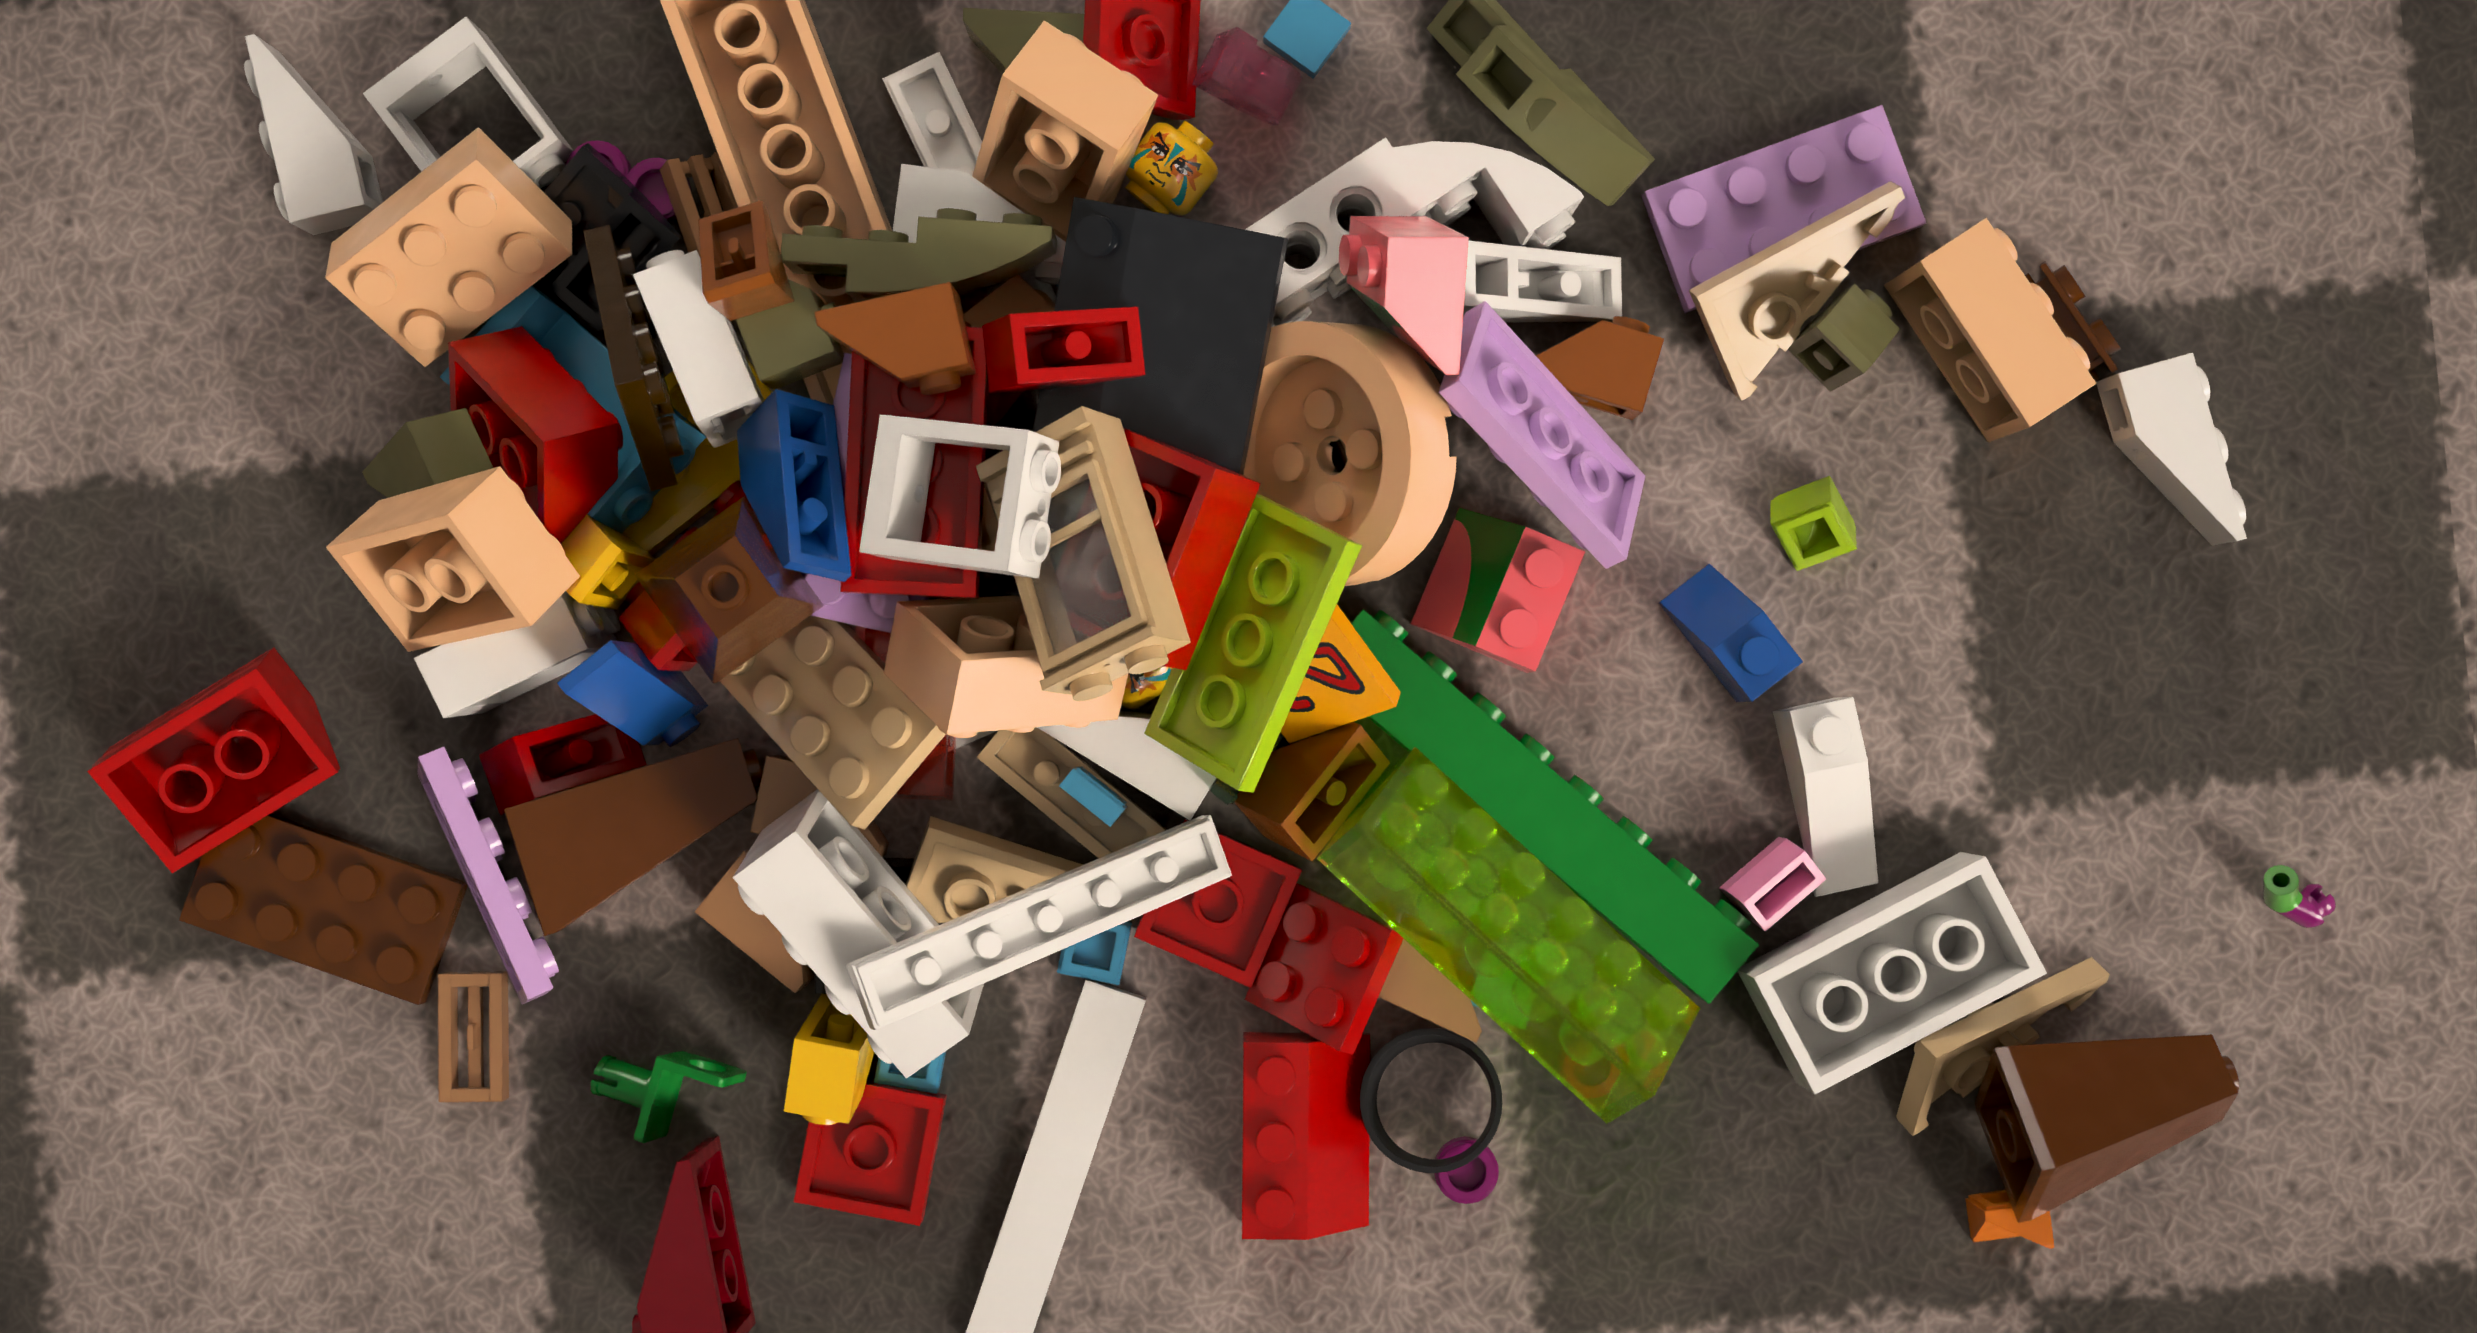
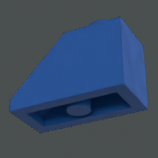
(1730, 634)

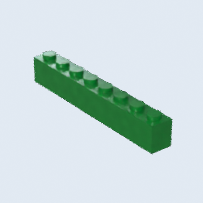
(1558, 818)

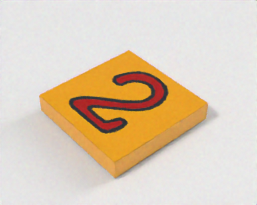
(1340, 684)

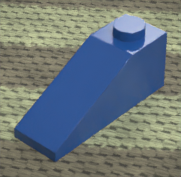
(796, 482)
(635, 695)

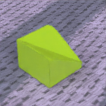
(1813, 523)

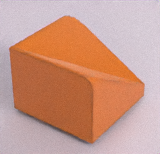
(1993, 1218)

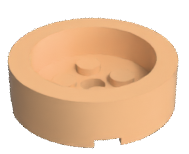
(1387, 410)

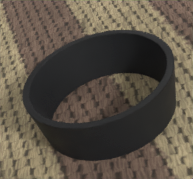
(1369, 1109)

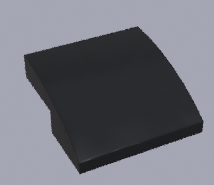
(595, 197)

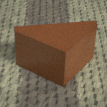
(742, 262)

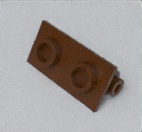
(2092, 337)

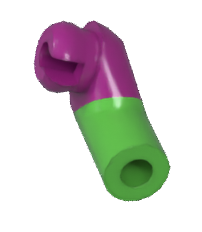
(2283, 896)

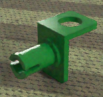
(658, 1089)

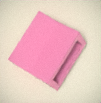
(1773, 883)

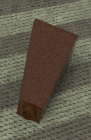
(727, 591)
(615, 830)
(2092, 1109)

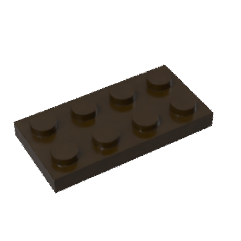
(634, 358)

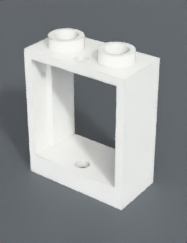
(439, 71)
(699, 346)
(901, 490)
(498, 667)

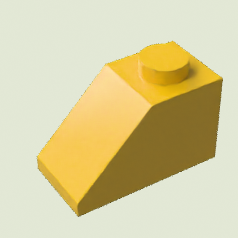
(604, 562)
(828, 1066)

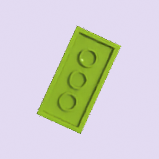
(1254, 645)

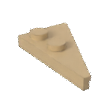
(1771, 294)
(970, 869)
(1961, 1052)

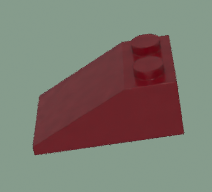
(697, 1261)

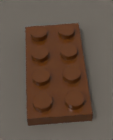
(328, 905)

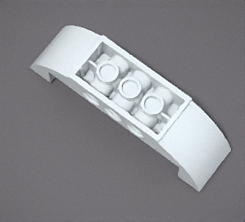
(1428, 179)

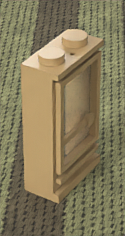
(1105, 585)

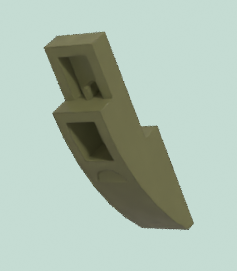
(1538, 100)
(945, 250)

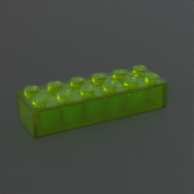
(1511, 936)

